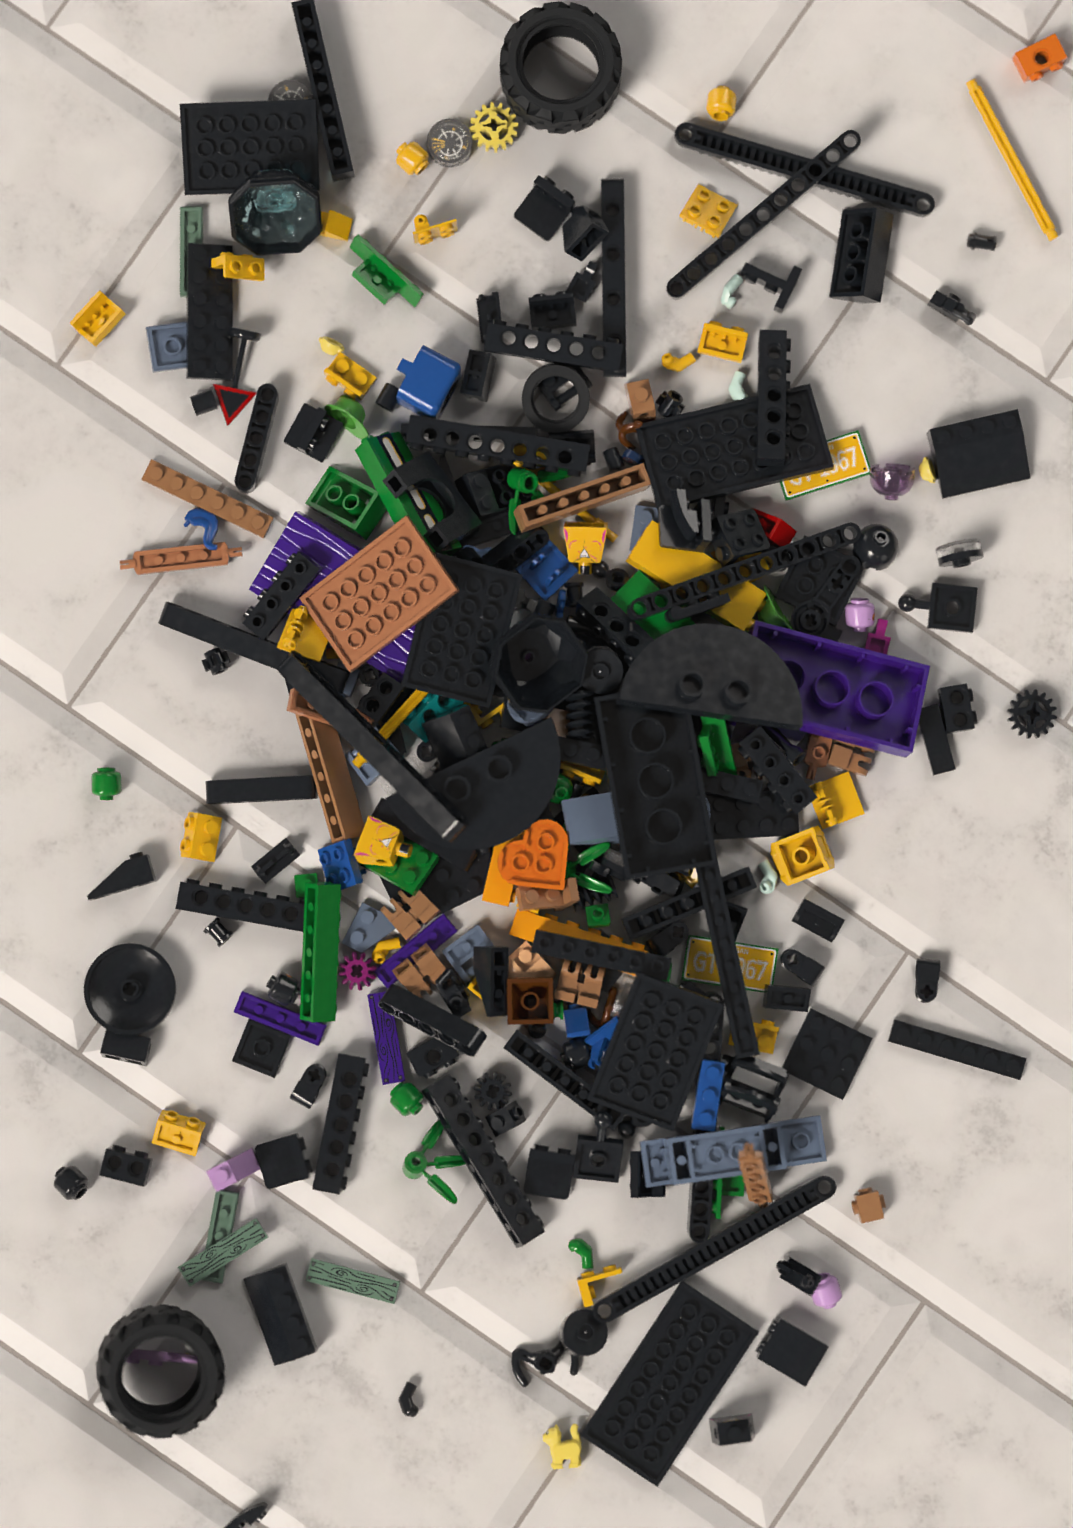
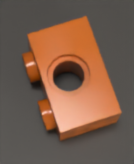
(1049, 48)

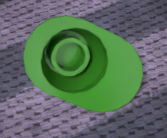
(350, 414)
(772, 612)

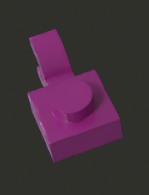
(878, 642)

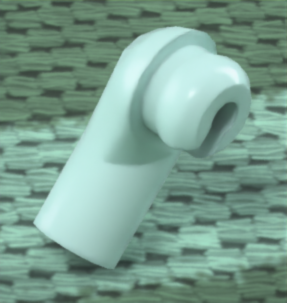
(729, 288)

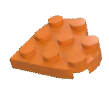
(536, 859)

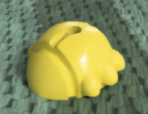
(330, 345)
(927, 470)

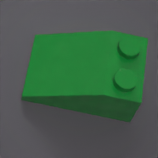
(347, 502)

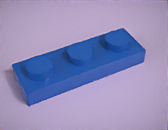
(707, 1095)

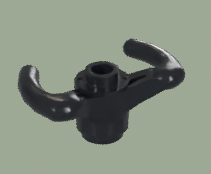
(522, 1354)

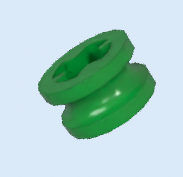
(558, 1009)

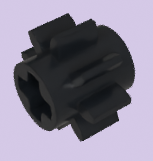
(670, 404)
(216, 661)

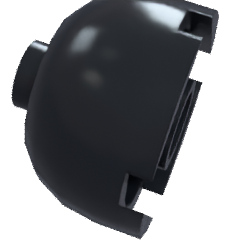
(876, 547)

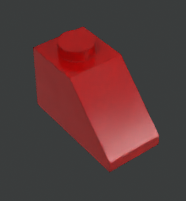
(776, 529)

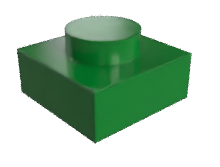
(300, 881)

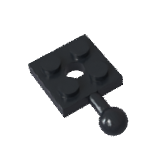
(938, 616)
(591, 1146)

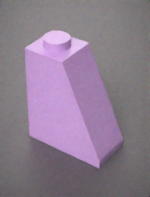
(233, 1170)

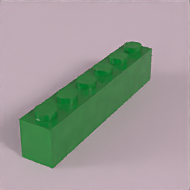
(320, 951)

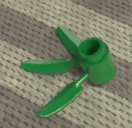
(527, 482)
(583, 859)
(447, 1161)

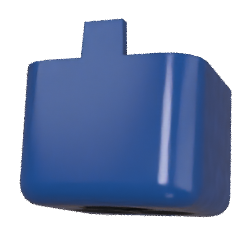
(428, 383)

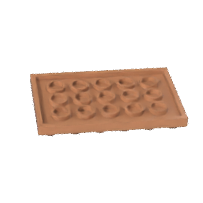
(379, 594)

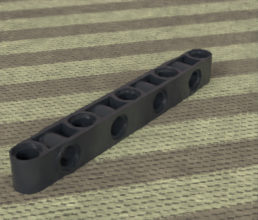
(614, 270)

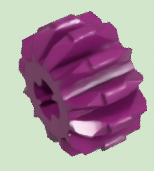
(349, 970)

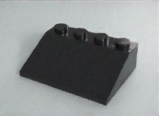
(979, 453)

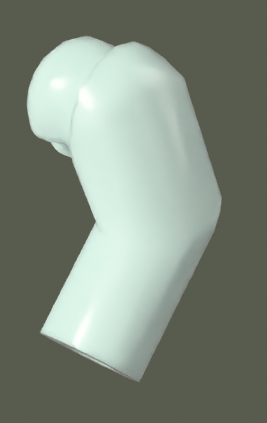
(735, 388)
(769, 879)

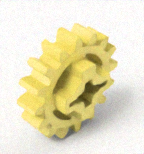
(502, 127)

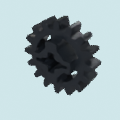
(1033, 703)

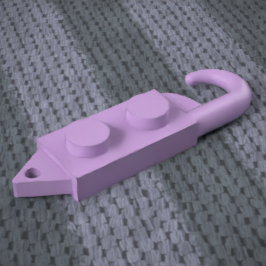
(158, 1357)

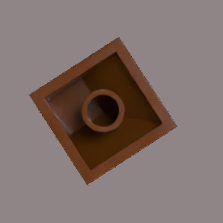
(530, 1001)

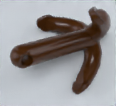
(626, 429)
(606, 1012)

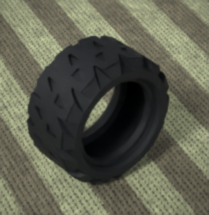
(569, 21)
(171, 1418)

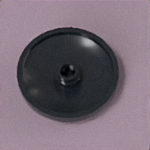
(129, 989)

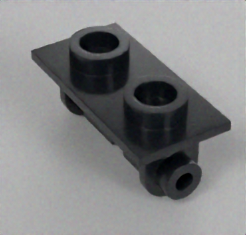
(275, 860)
(798, 1275)

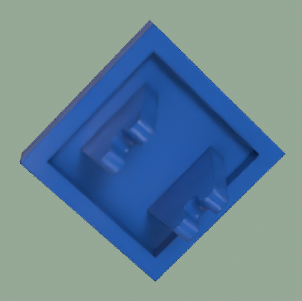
(547, 570)
(340, 864)

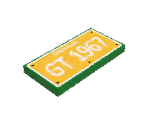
(848, 461)
(756, 963)

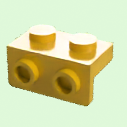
(240, 267)
(97, 318)
(722, 341)
(200, 836)

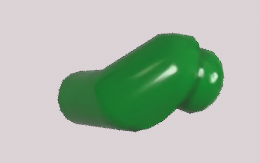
(584, 1250)

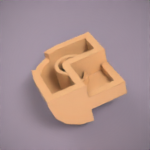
(527, 964)

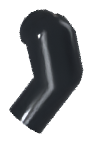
(406, 1402)

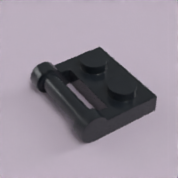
(554, 383)

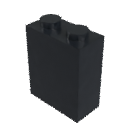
(791, 1351)

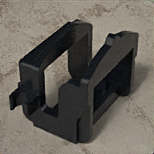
(749, 1097)

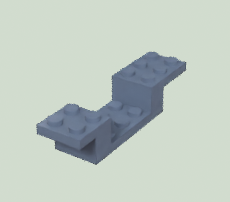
(716, 1153)

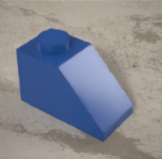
(576, 1021)

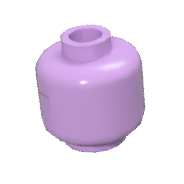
(859, 614)
(827, 1292)

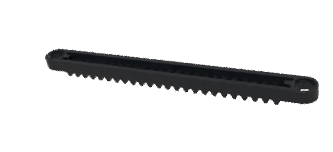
(787, 164)
(714, 1249)

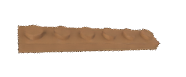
(207, 499)

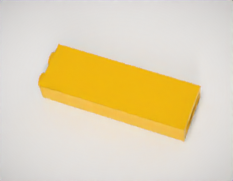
(676, 566)

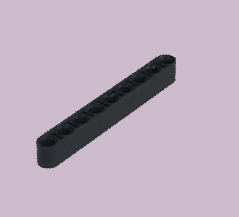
(240, 641)

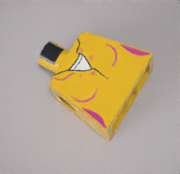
(585, 543)
(381, 844)

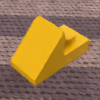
(335, 225)

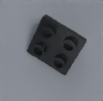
(313, 432)

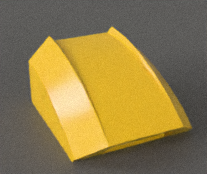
(802, 855)

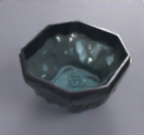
(275, 213)

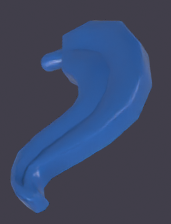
(207, 520)
(560, 603)

